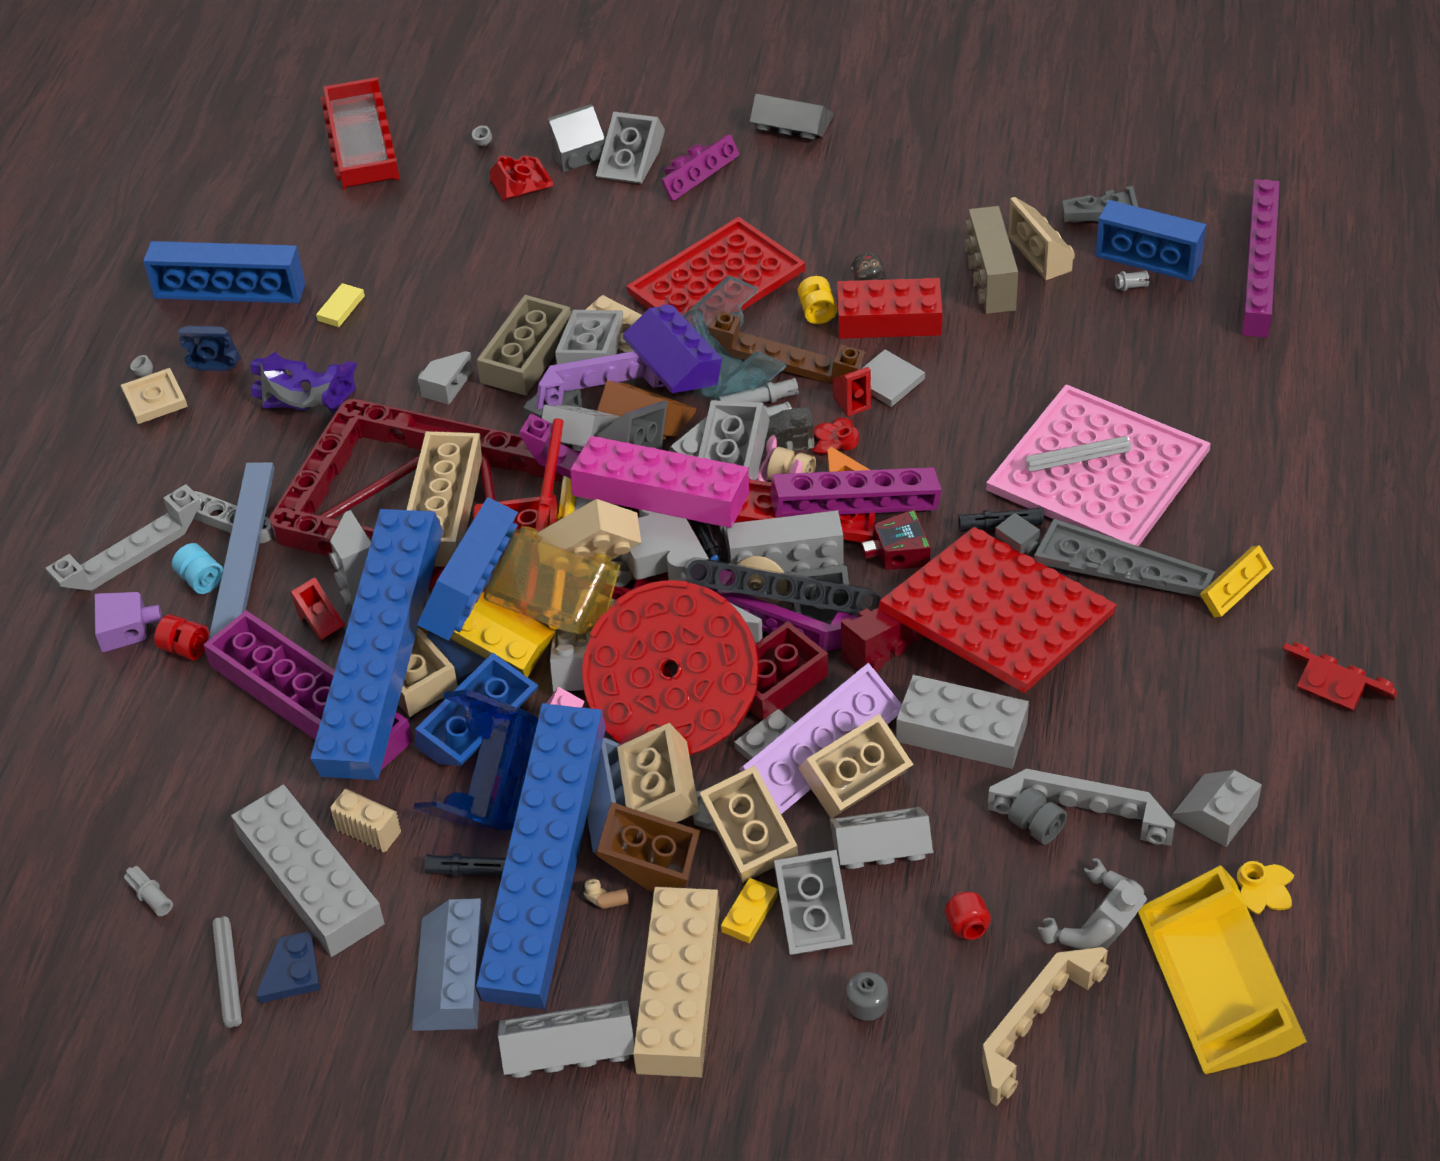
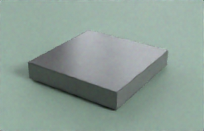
(892, 377)

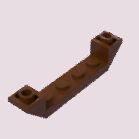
(726, 329)

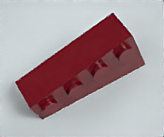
(874, 639)

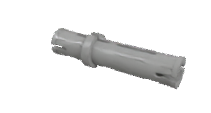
(770, 392)

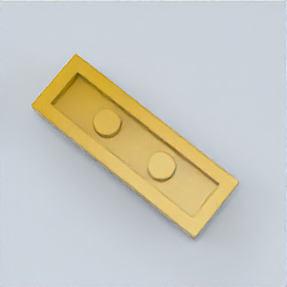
(1236, 581)

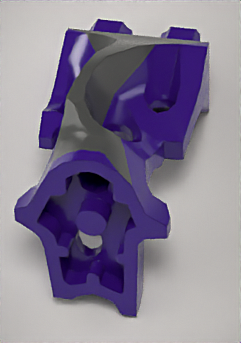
(284, 390)

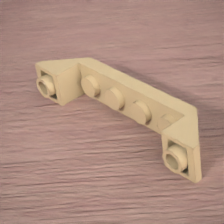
(1079, 966)

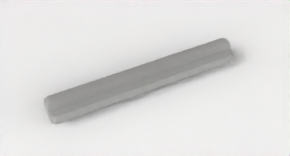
(1078, 453)
(226, 972)

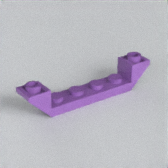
(591, 373)

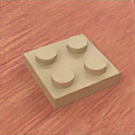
(154, 395)

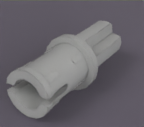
(148, 891)

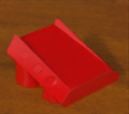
(518, 177)

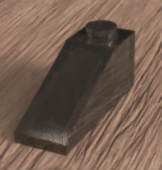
(792, 429)

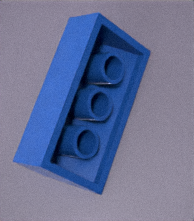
(444, 732)

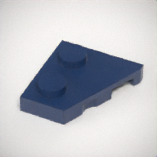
(291, 969)

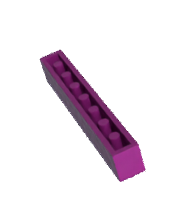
(1261, 259)

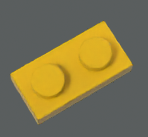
(749, 910)

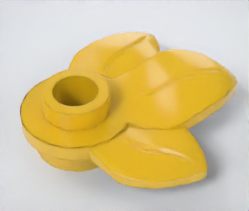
(1268, 888)

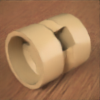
(783, 459)

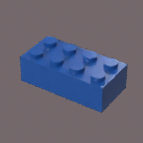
(1150, 240)

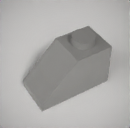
(445, 377)

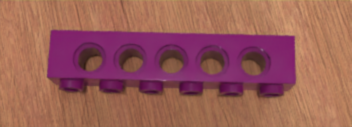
(855, 491)

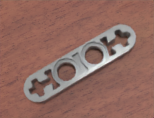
(225, 519)

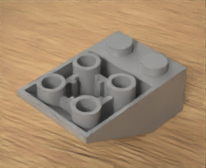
(567, 659)

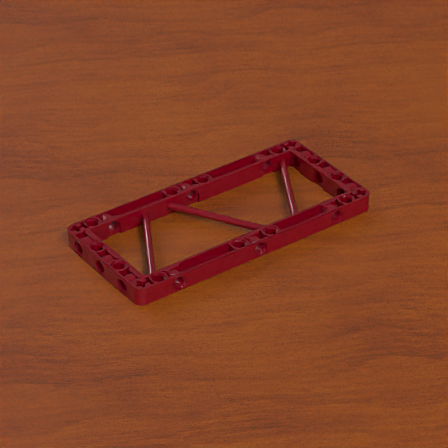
(300, 529)

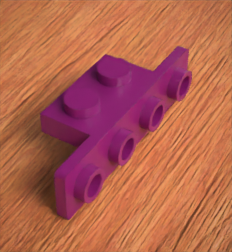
(697, 165)

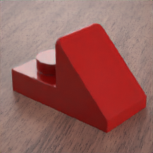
(317, 609)

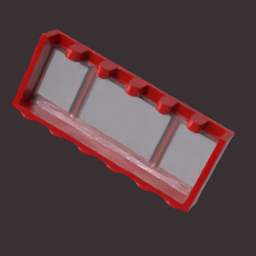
(359, 133)

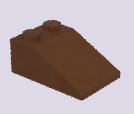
(647, 847)

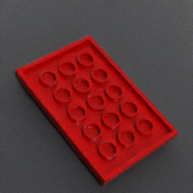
(730, 250)

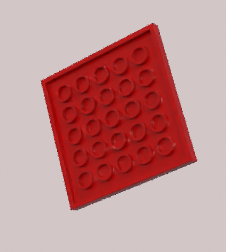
(998, 608)

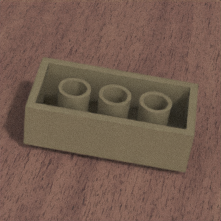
(991, 260)
(523, 345)

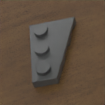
(1090, 208)

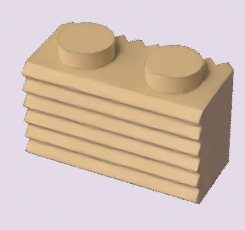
(365, 820)

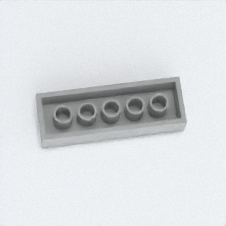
(308, 870)

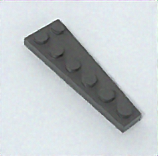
(1103, 556)

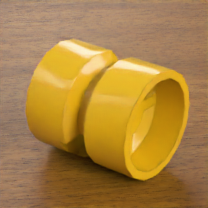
(817, 300)

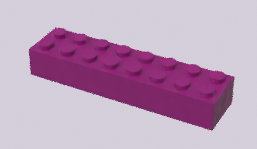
(283, 676)

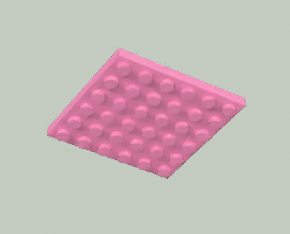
(1107, 494)

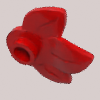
(837, 435)

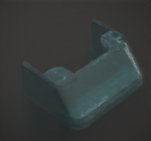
(734, 375)

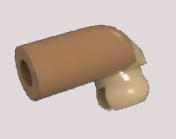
(602, 898)

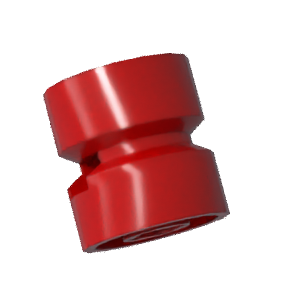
(181, 637)

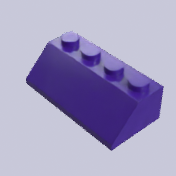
(674, 350)

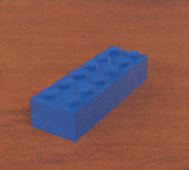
(224, 272)
(469, 570)

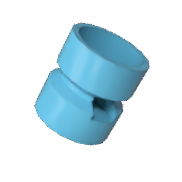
(197, 568)

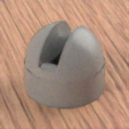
(485, 133)
(142, 366)

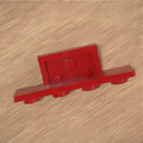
(1334, 682)

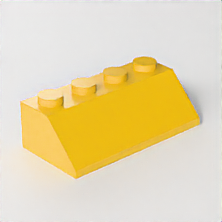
(505, 633)

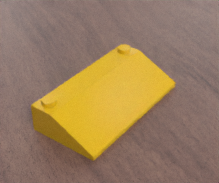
(1220, 973)

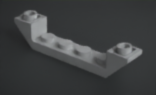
(181, 509)
(1090, 795)

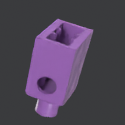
(122, 619)

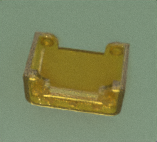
(552, 583)

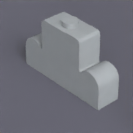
(664, 547)

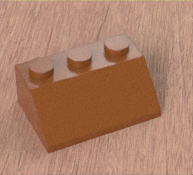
(623, 398)

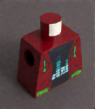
(899, 542)

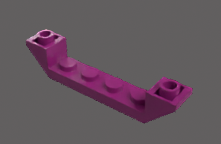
(536, 436)
(823, 634)

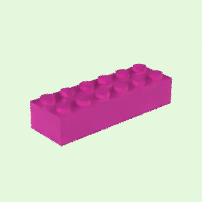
(660, 481)

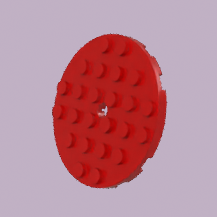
(678, 625)

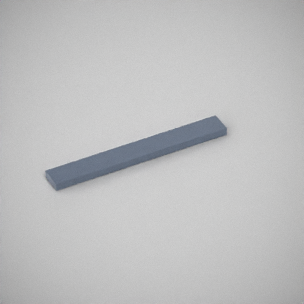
(243, 545)

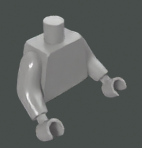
(1109, 917)

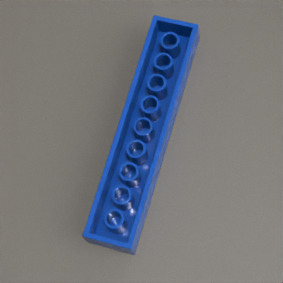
(377, 645)
(542, 857)

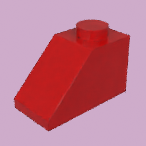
(853, 391)

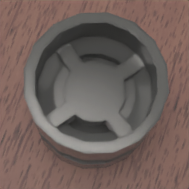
(1033, 813)

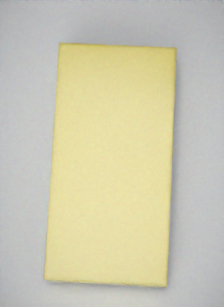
(340, 305)

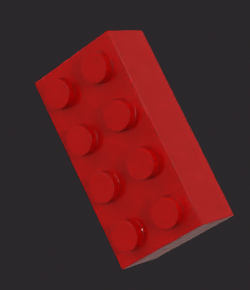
(889, 308)

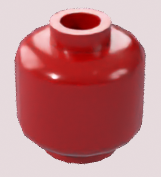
(967, 915)

